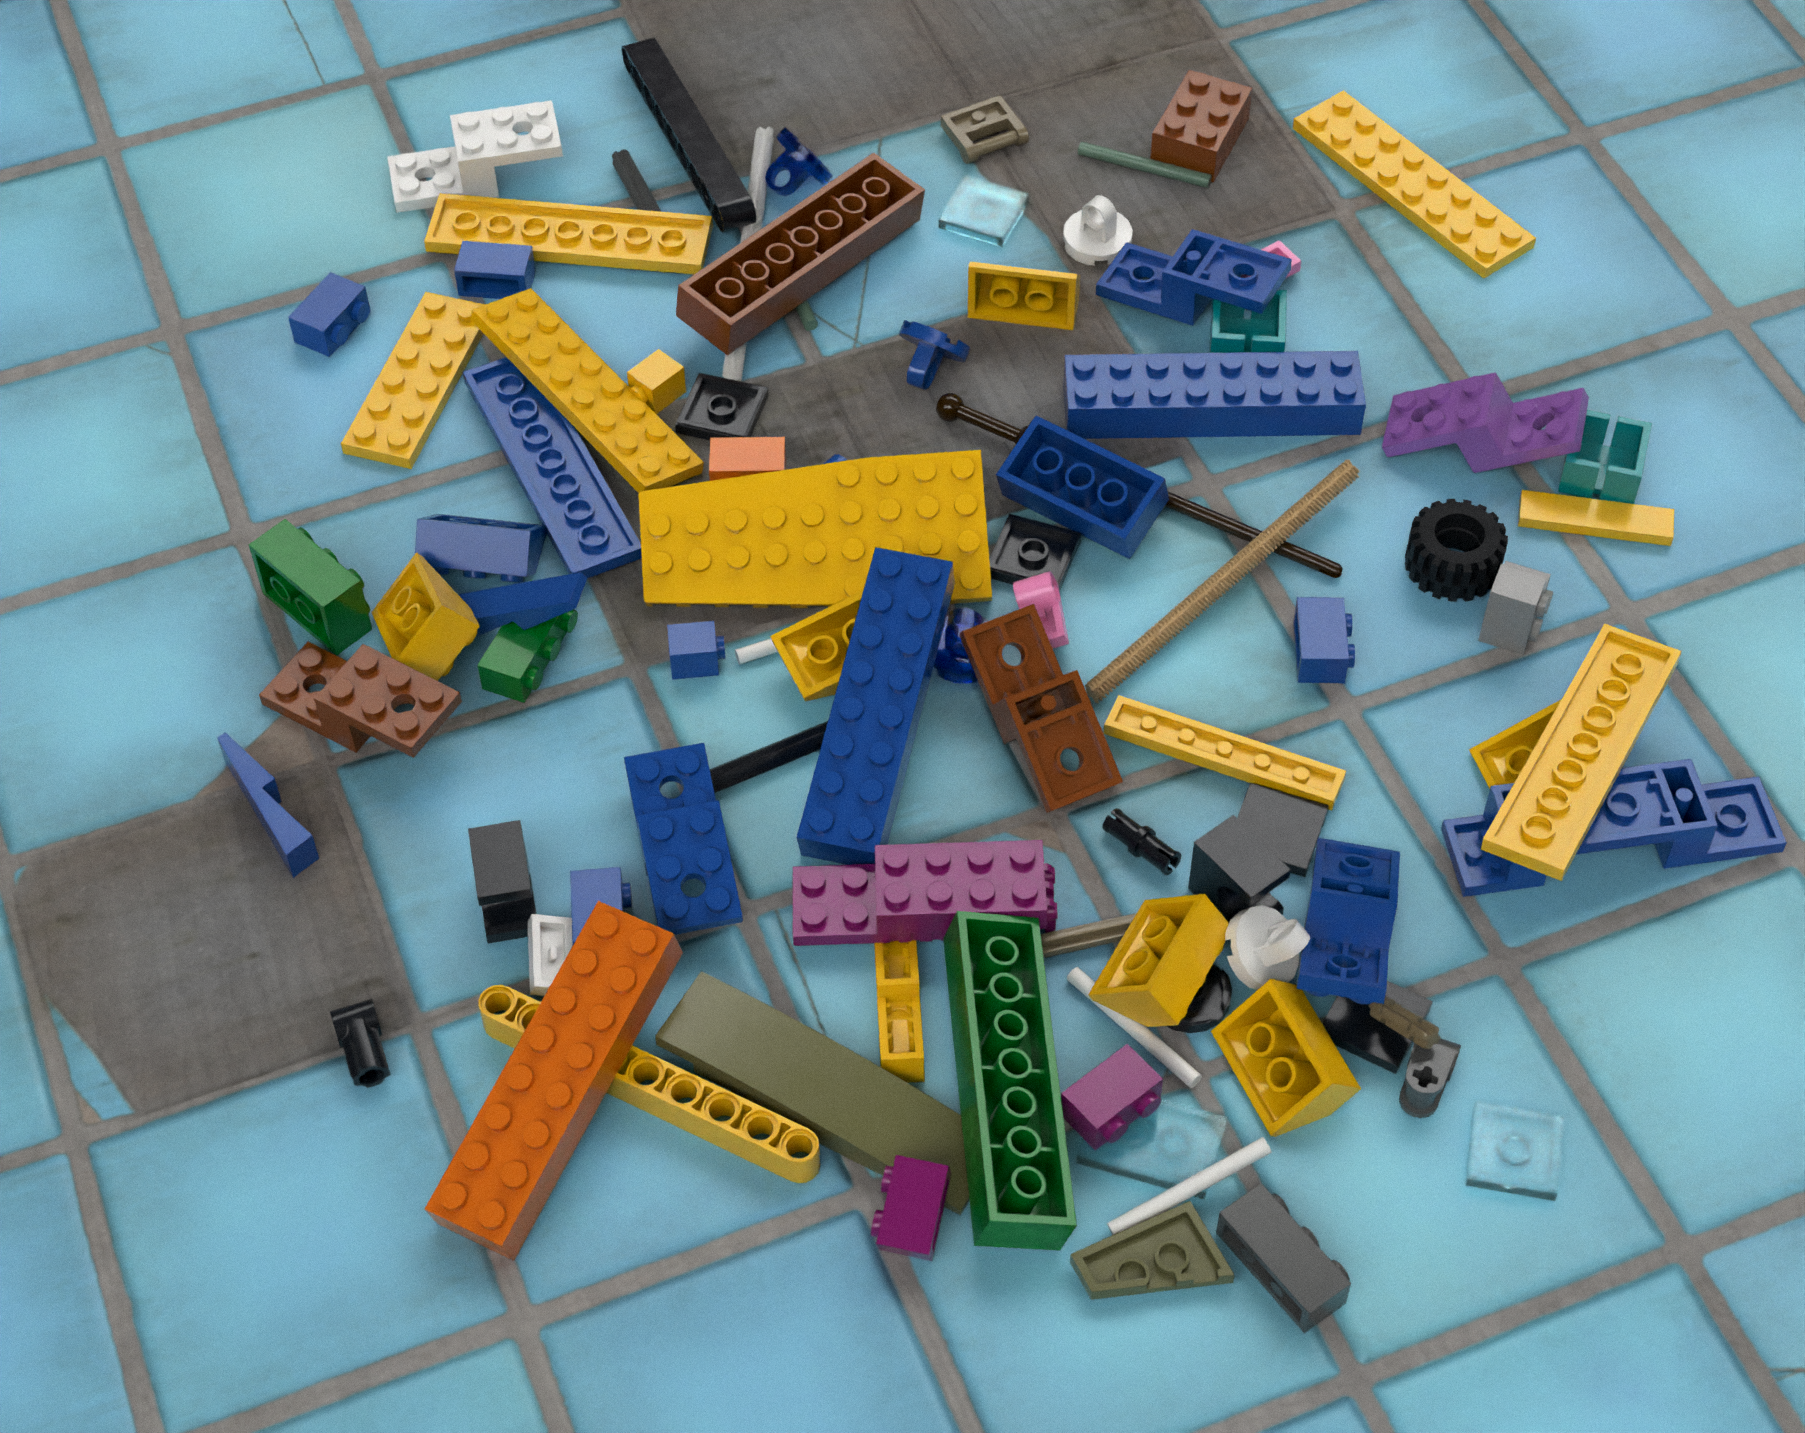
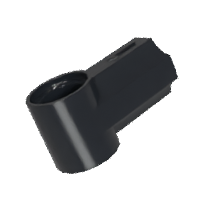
(360, 1036)

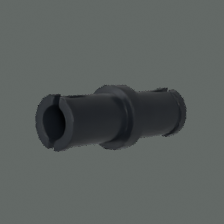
(1141, 841)

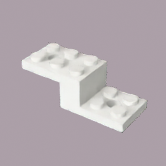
(481, 143)

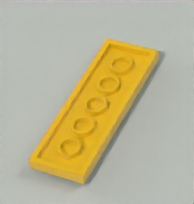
(415, 382)

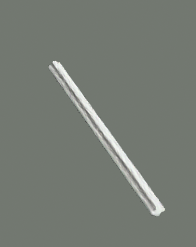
(757, 190)

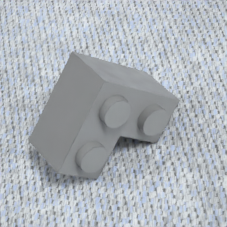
(1513, 607)

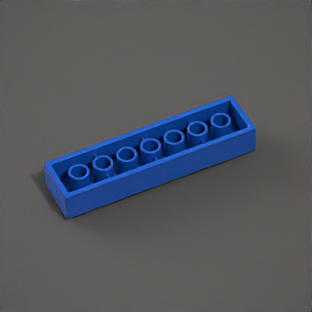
(1213, 394)
(876, 708)

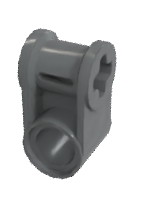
(1427, 1077)

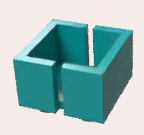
(1258, 334)
(1607, 470)

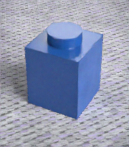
(694, 649)

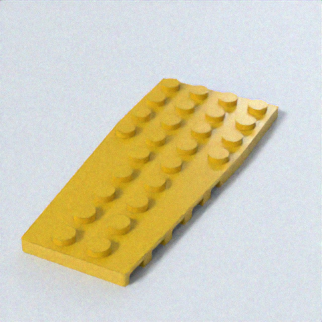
(813, 531)

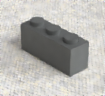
(1284, 1257)

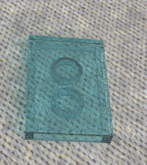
(1161, 1147)

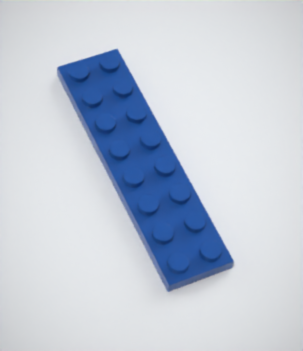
(554, 471)

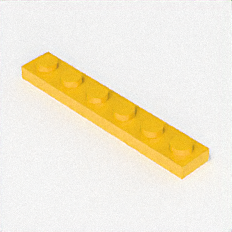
(1223, 751)

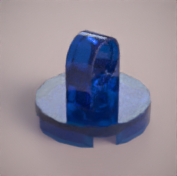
(800, 163)
(951, 658)

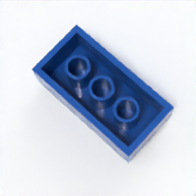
(1083, 486)

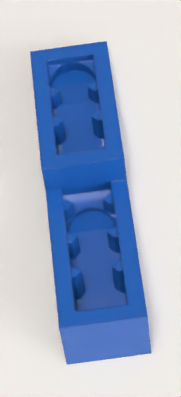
(525, 602)
(260, 788)

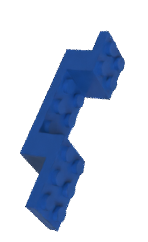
(1644, 807)

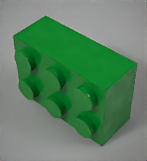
(311, 586)

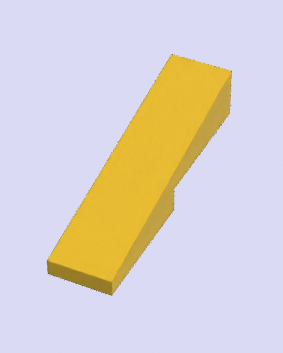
(899, 1010)

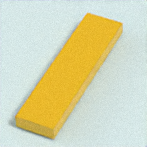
(1596, 517)

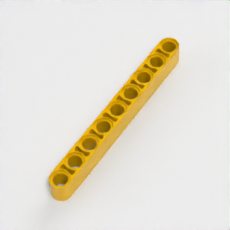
(672, 1085)

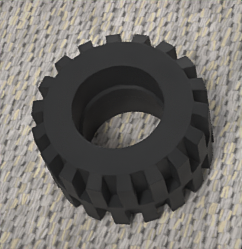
(1461, 528)

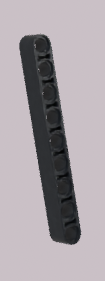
(689, 135)

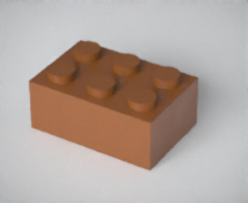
(1201, 123)

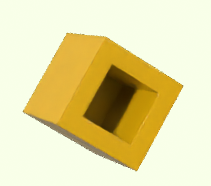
(657, 380)

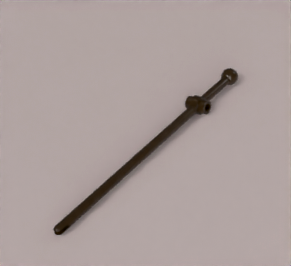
(951, 407)

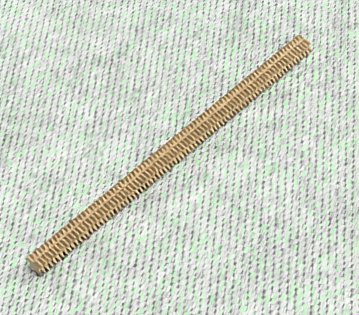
(1221, 581)

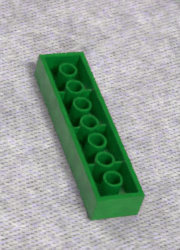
(1008, 1083)

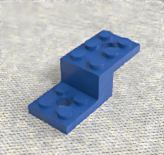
(1198, 271)
(683, 839)
(1350, 921)

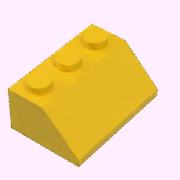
(1023, 295)
(1162, 960)
(1284, 1058)

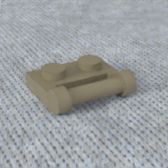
(980, 121)

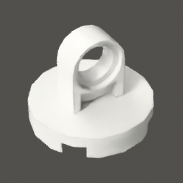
(1096, 232)
(1264, 946)

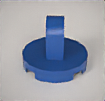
(931, 348)

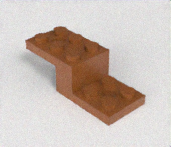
(361, 698)
(1040, 708)

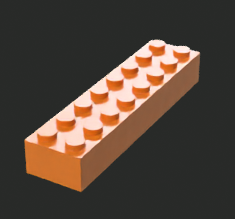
(554, 1080)

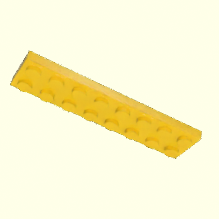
(1414, 184)
(574, 232)
(587, 392)
(1581, 752)

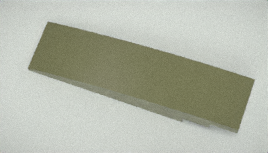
(813, 1082)

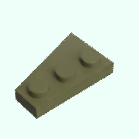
(1152, 1257)

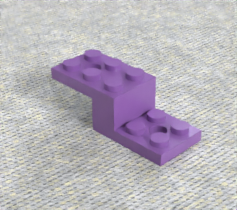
(1486, 422)

